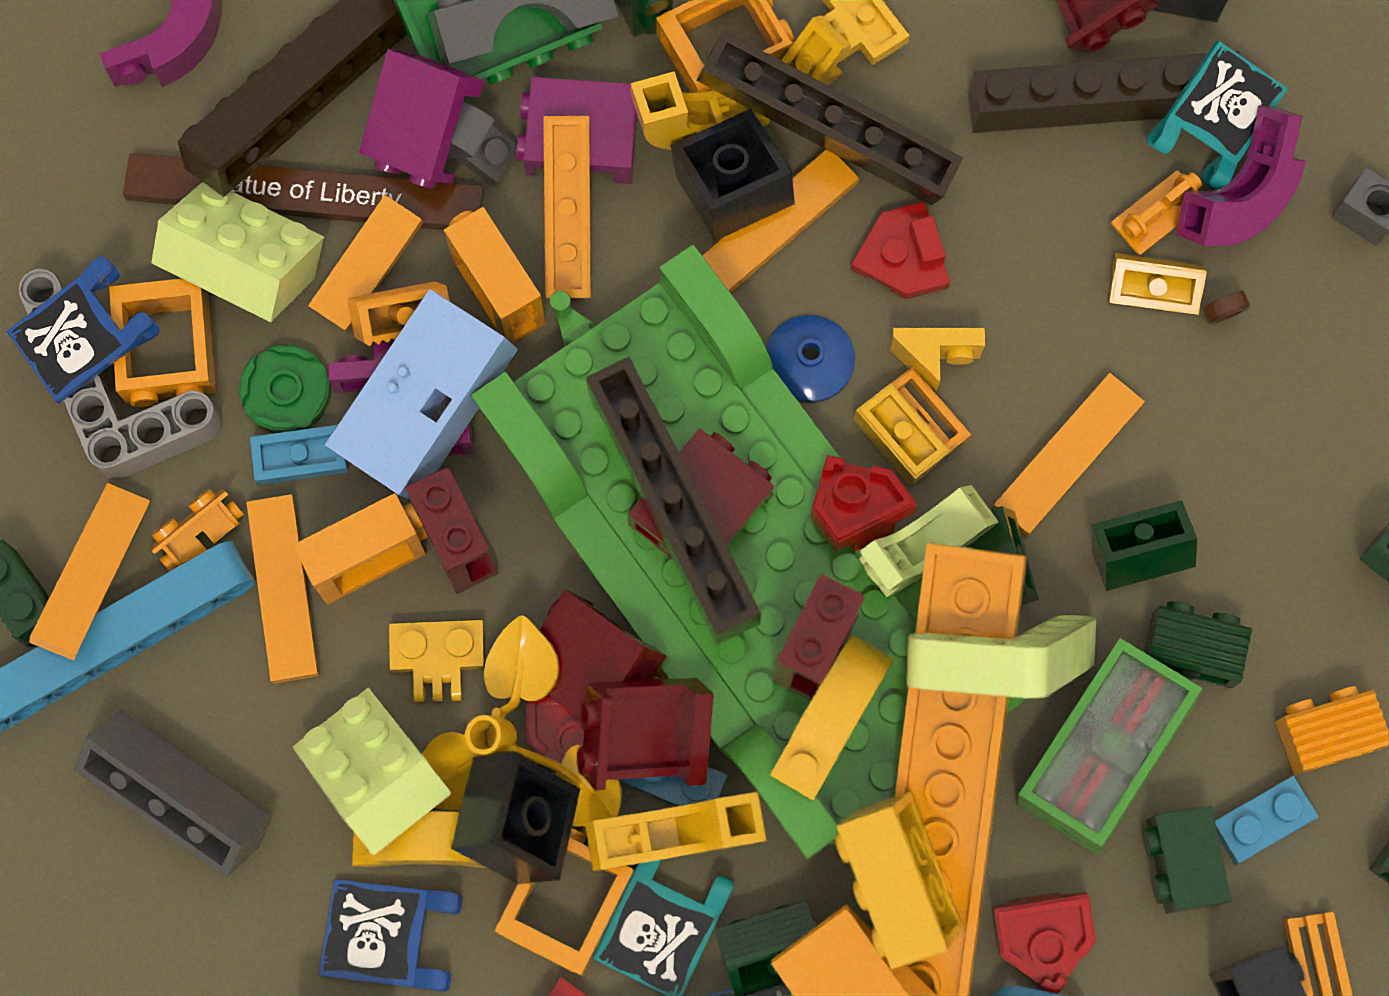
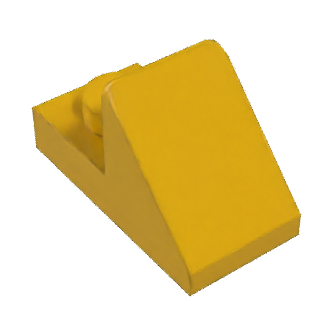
(818, 51)
(926, 346)

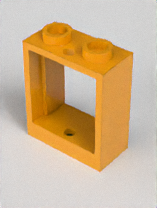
(686, 17)
(494, 275)
(160, 298)
(362, 548)
(550, 948)

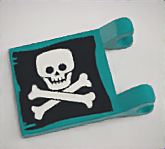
(1219, 110)
(660, 932)

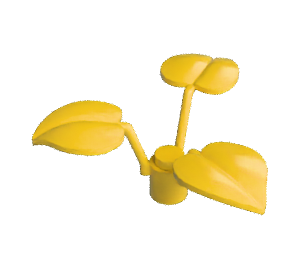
(517, 667)

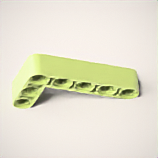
(1016, 667)

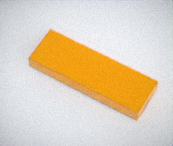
(366, 260)

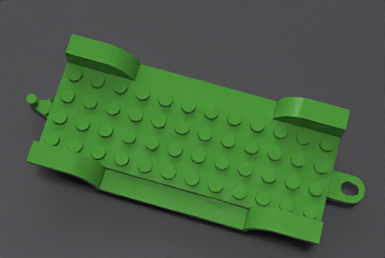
(712, 375)

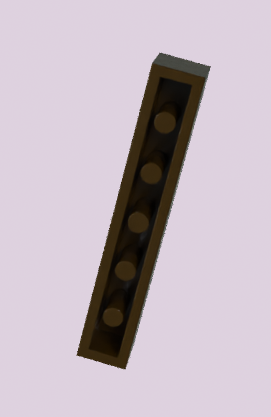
(289, 91)
(1078, 93)
(829, 118)
(673, 501)

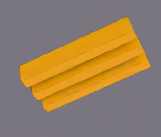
(938, 406)
(1333, 947)

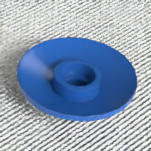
(818, 378)

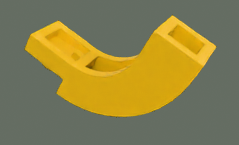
(674, 115)
(832, 716)
(675, 831)
(422, 843)

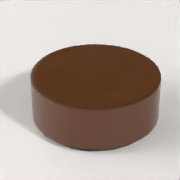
(1226, 307)

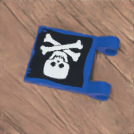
(74, 335)
(378, 934)

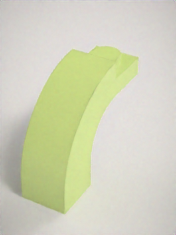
(900, 558)

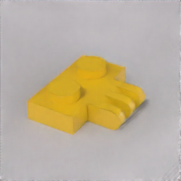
(867, 27)
(437, 654)

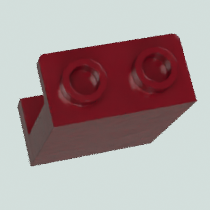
(1098, 20)
(725, 483)
(452, 530)
(817, 637)
(593, 650)
(645, 731)

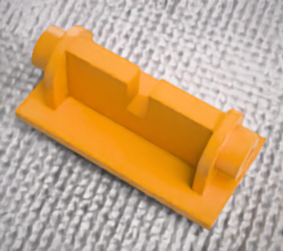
(1155, 212)
(208, 516)

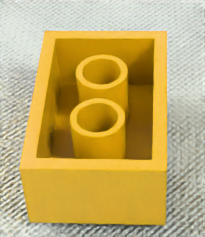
(898, 880)

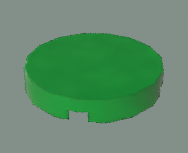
(285, 389)

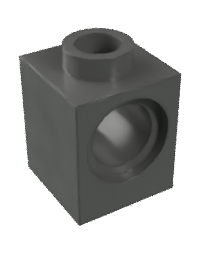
(1354, 210)

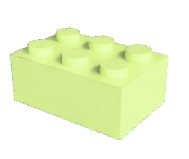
(237, 250)
(371, 771)

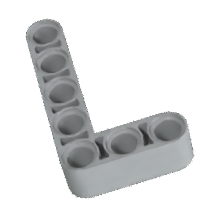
(128, 432)

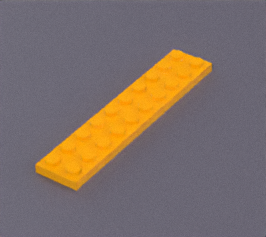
(957, 740)

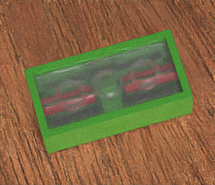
(1109, 747)

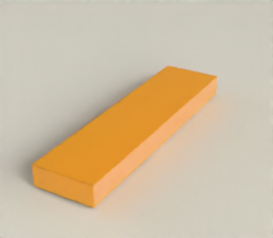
(567, 205)
(749, 248)
(1070, 453)
(89, 572)
(282, 589)

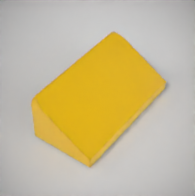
(1157, 283)
(900, 434)

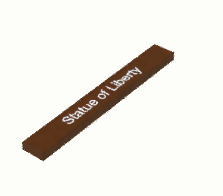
(306, 191)

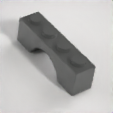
(469, 27)

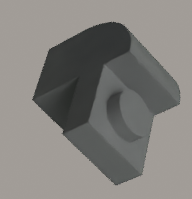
(481, 144)

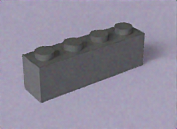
(172, 793)

